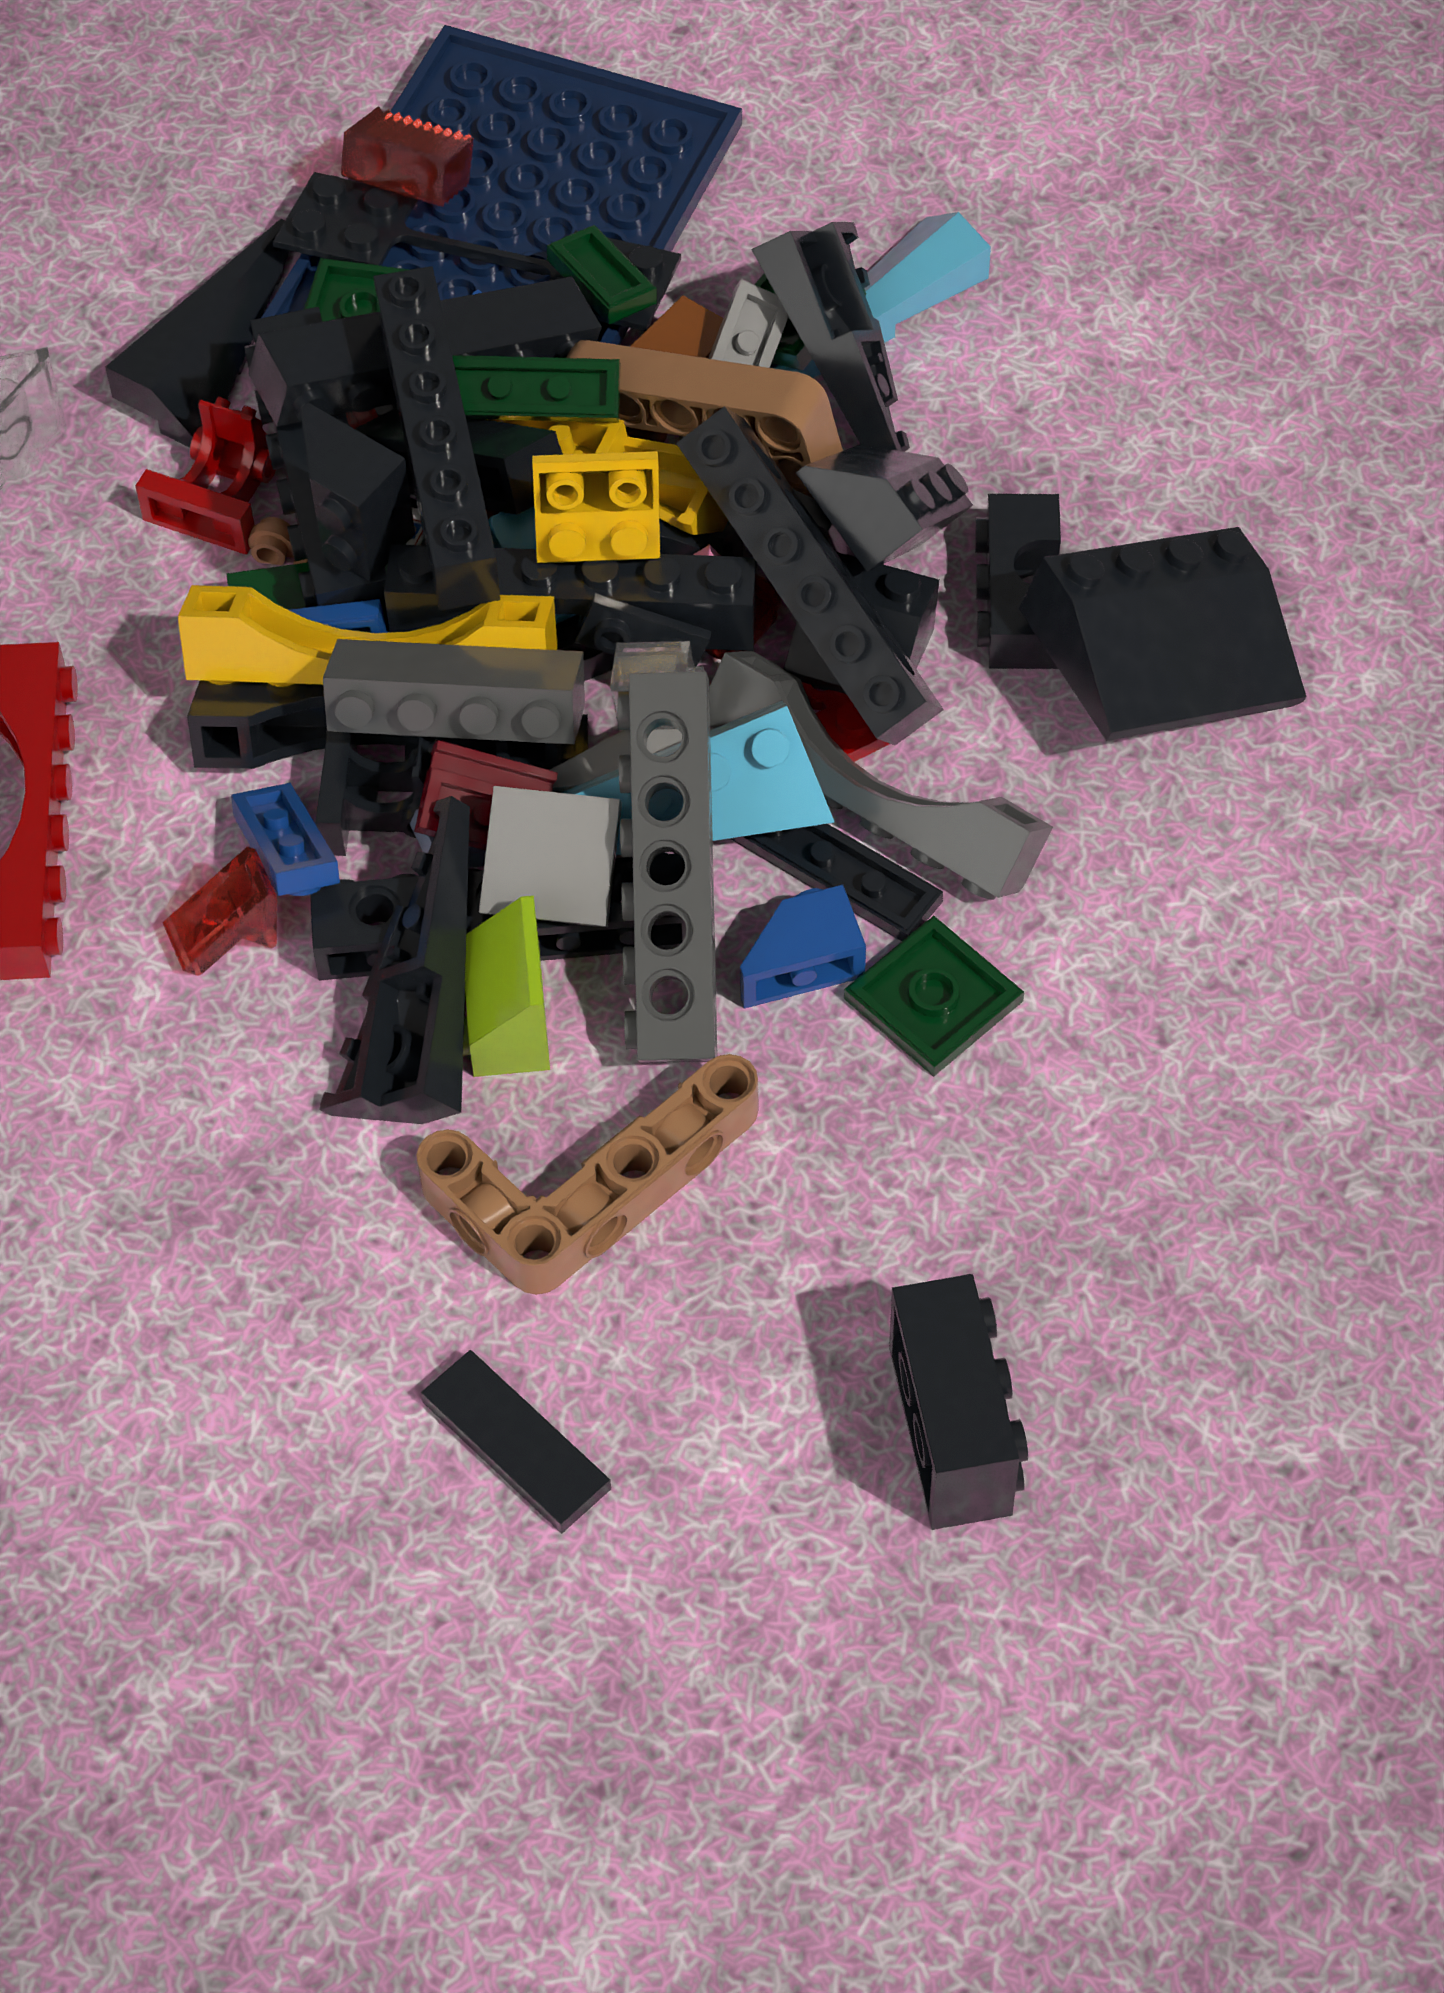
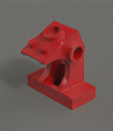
(225, 445)

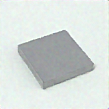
(551, 849)

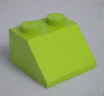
(505, 994)

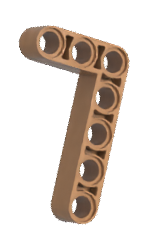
(682, 391)

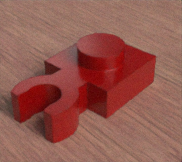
(843, 722)

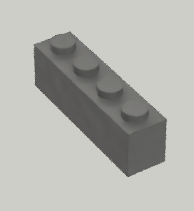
(454, 691)

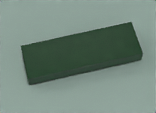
(539, 388)

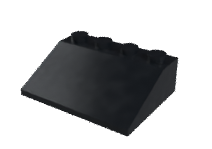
(1165, 632)

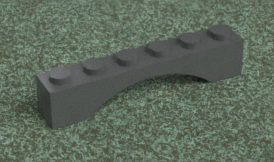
(982, 840)

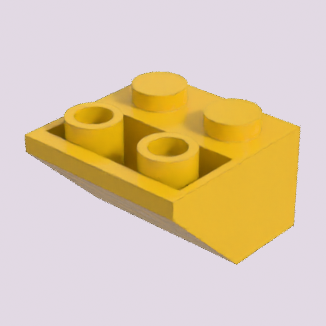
(596, 506)

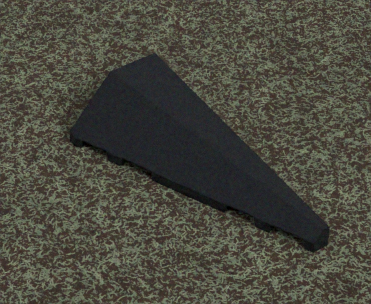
(829, 310)
(199, 343)
(412, 1036)

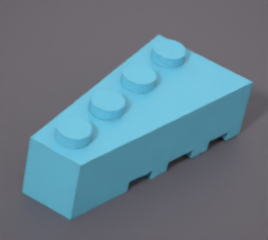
(757, 780)

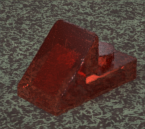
(222, 912)

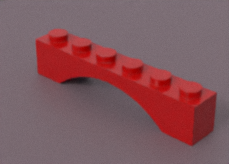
(36, 726)

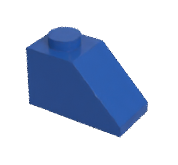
(804, 948)

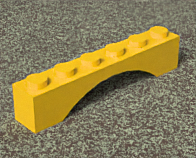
(246, 637)

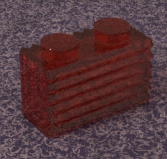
(407, 156)

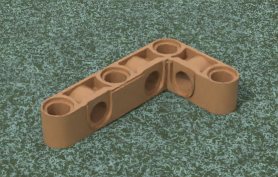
(596, 1202)

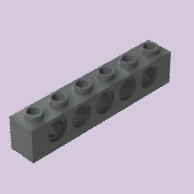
(683, 703)

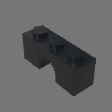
(1015, 540)

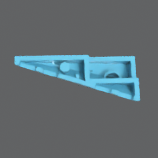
(922, 270)

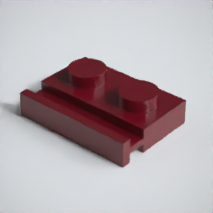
(471, 779)

